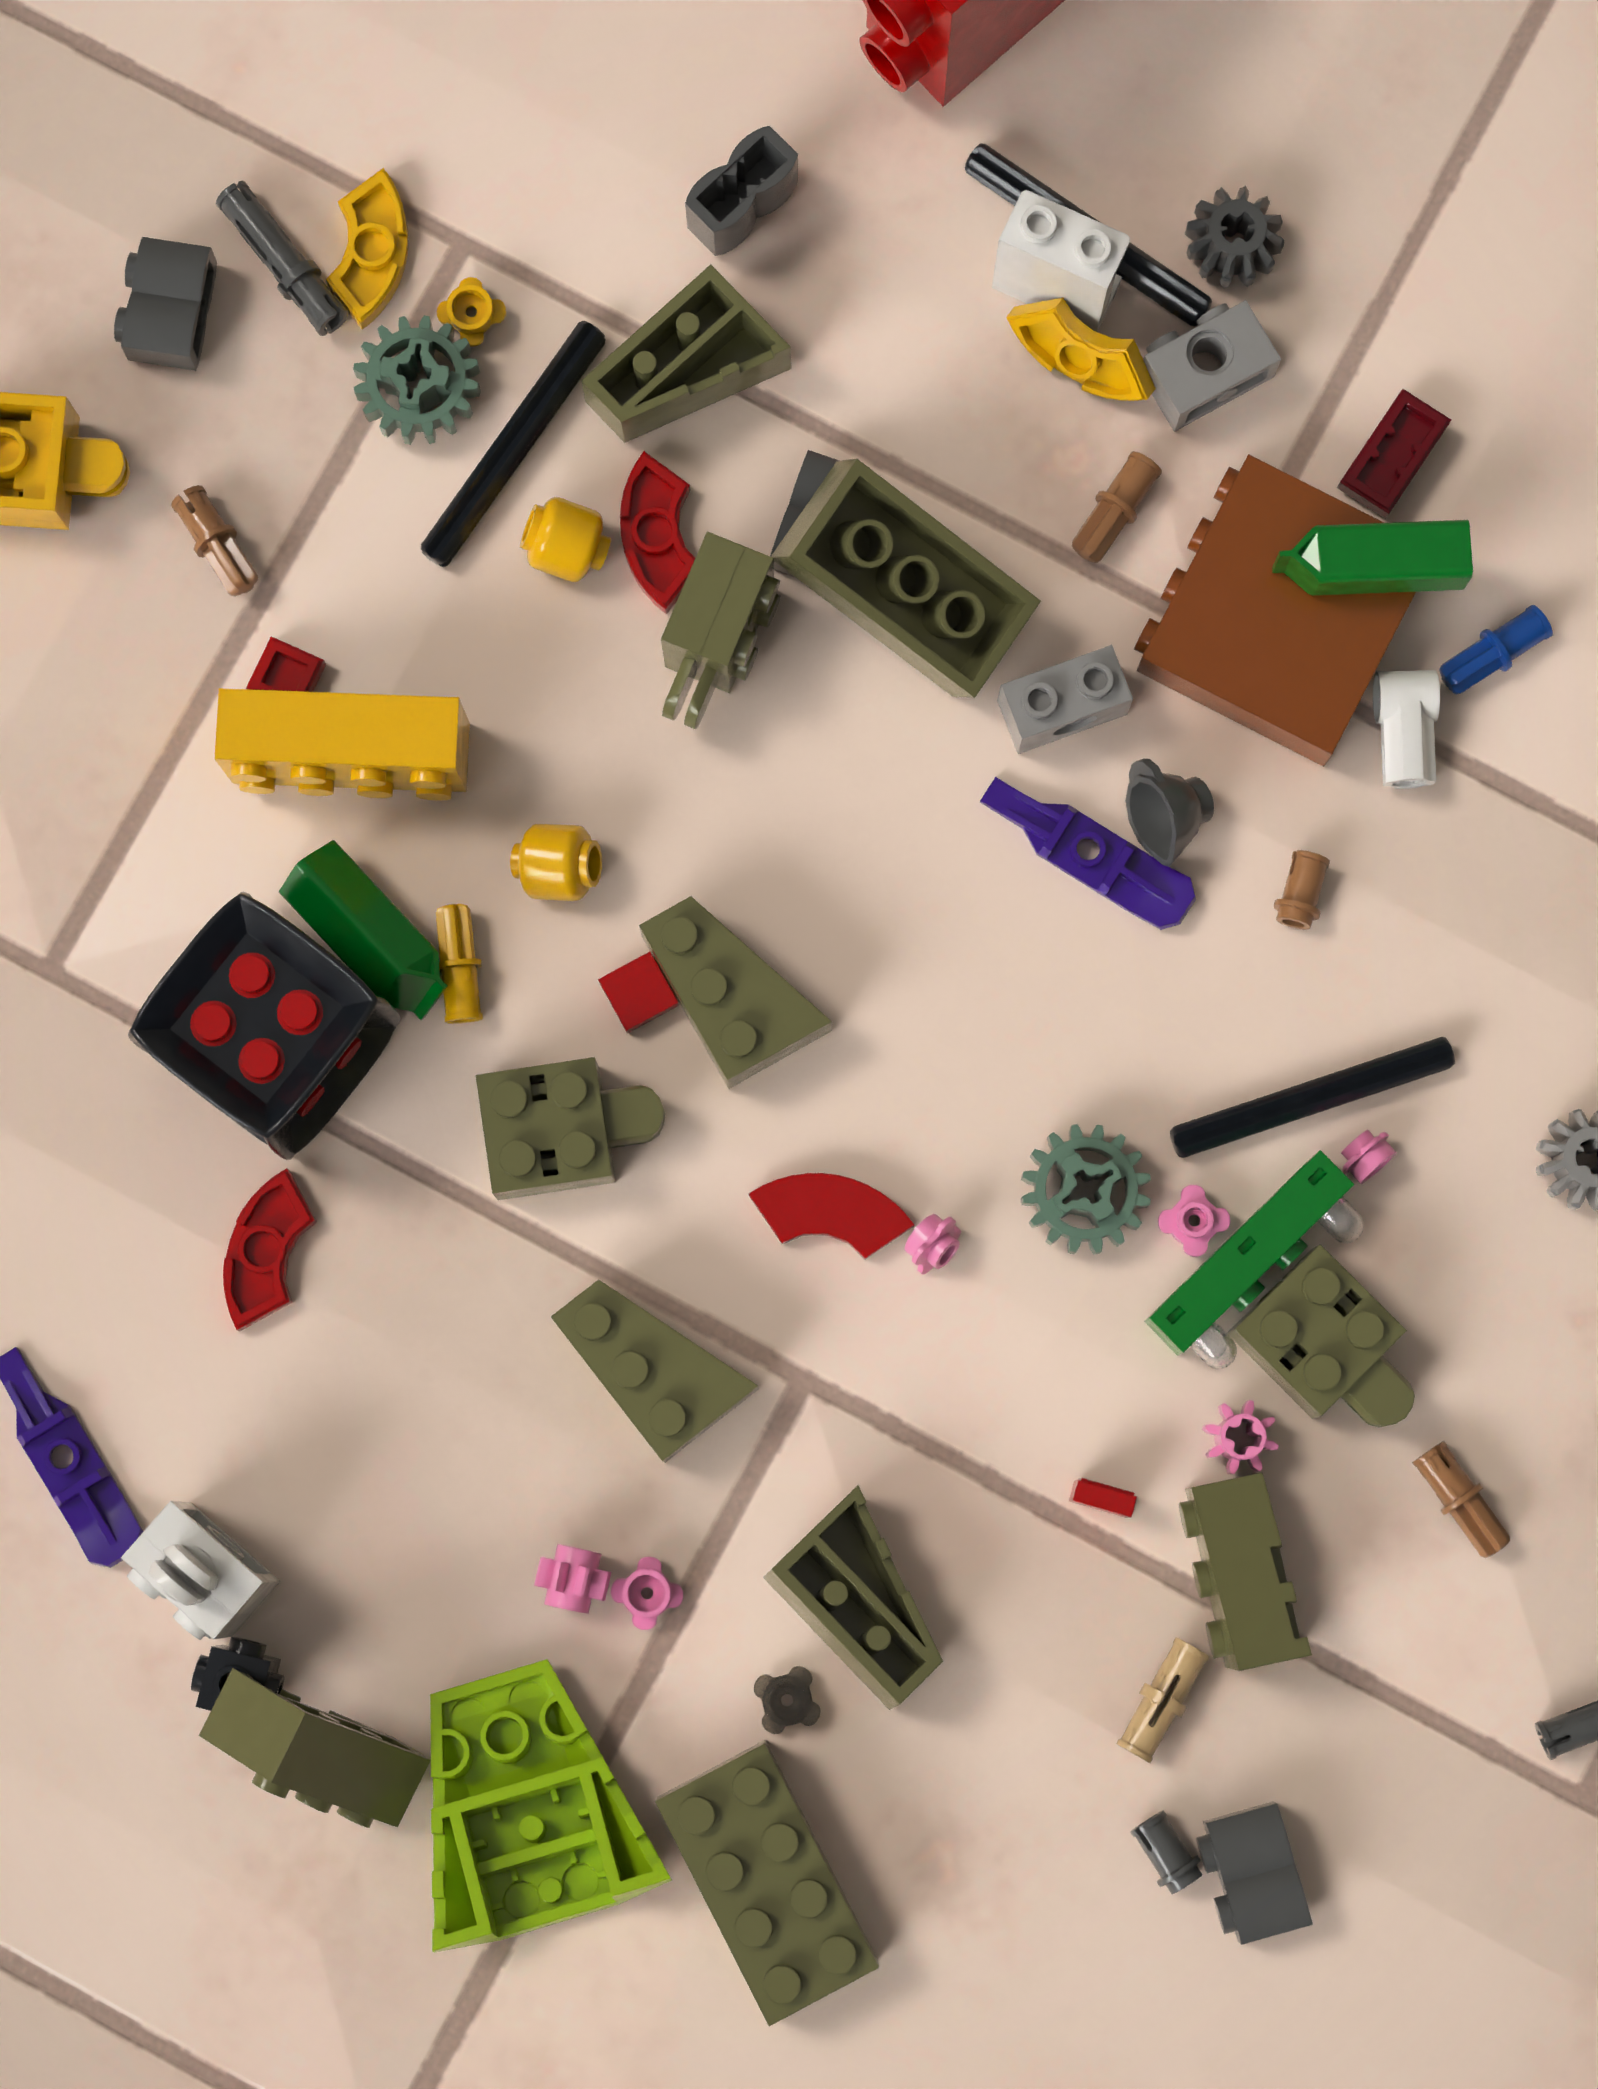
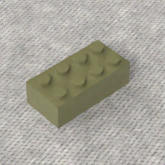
(905, 578)
(767, 1883)

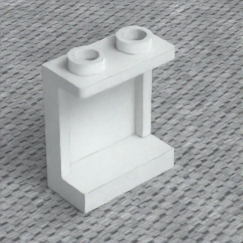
(1059, 254)

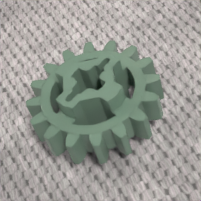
(439, 386)
(1070, 1165)

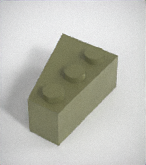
(685, 359)
(729, 993)
(651, 1370)
(1242, 1573)
(857, 1603)
(314, 1753)

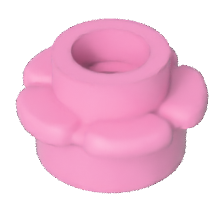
(1367, 1155)

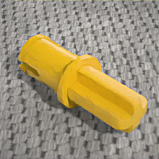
(458, 964)

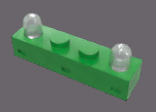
(1264, 1239)

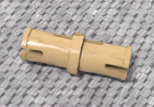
(1182, 1661)

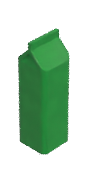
(1380, 558)
(365, 929)

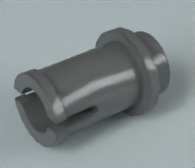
(1167, 1853)

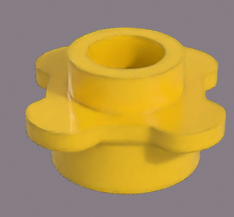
(467, 295)

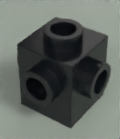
(242, 1655)

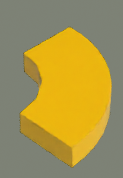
(374, 250)
(1063, 342)

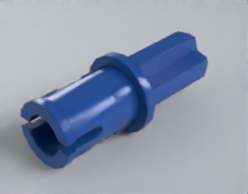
(1495, 650)

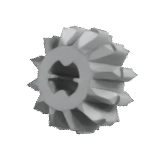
(1563, 1154)

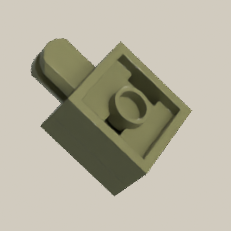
(717, 623)
(561, 1122)
(1331, 1340)

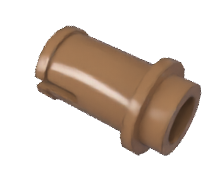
(1302, 890)

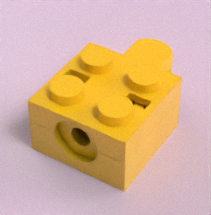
(49, 463)

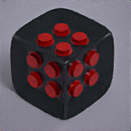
(264, 1024)

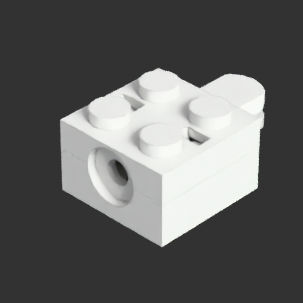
(198, 1571)

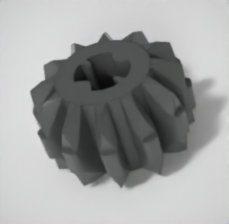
(1227, 218)

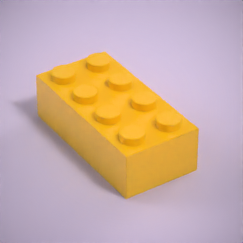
(342, 742)

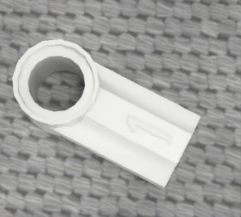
(1407, 709)

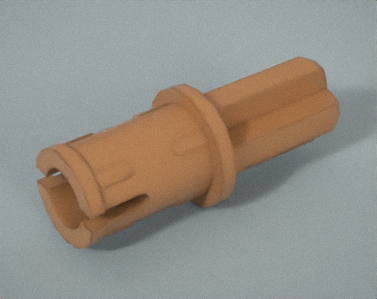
(1116, 507)
(215, 541)
(1462, 1500)

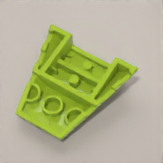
(525, 1813)

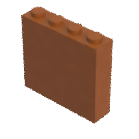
(1254, 637)

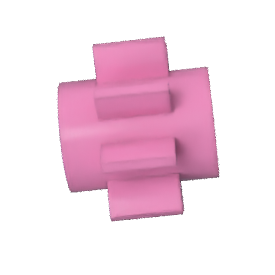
(1254, 1428)
(572, 1578)

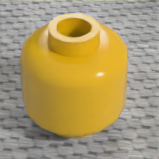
(565, 539)
(556, 862)

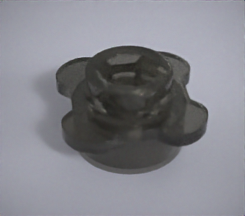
(776, 1714)

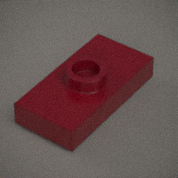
(1394, 453)

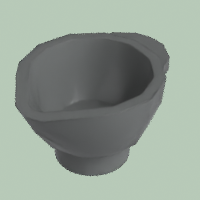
(1165, 809)

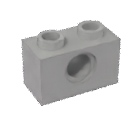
(1235, 339)
(1064, 699)

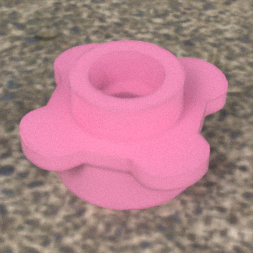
(1175, 1220)
(933, 1243)
(647, 1610)

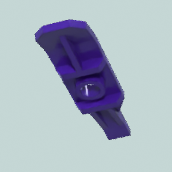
(1117, 873)
(84, 1488)

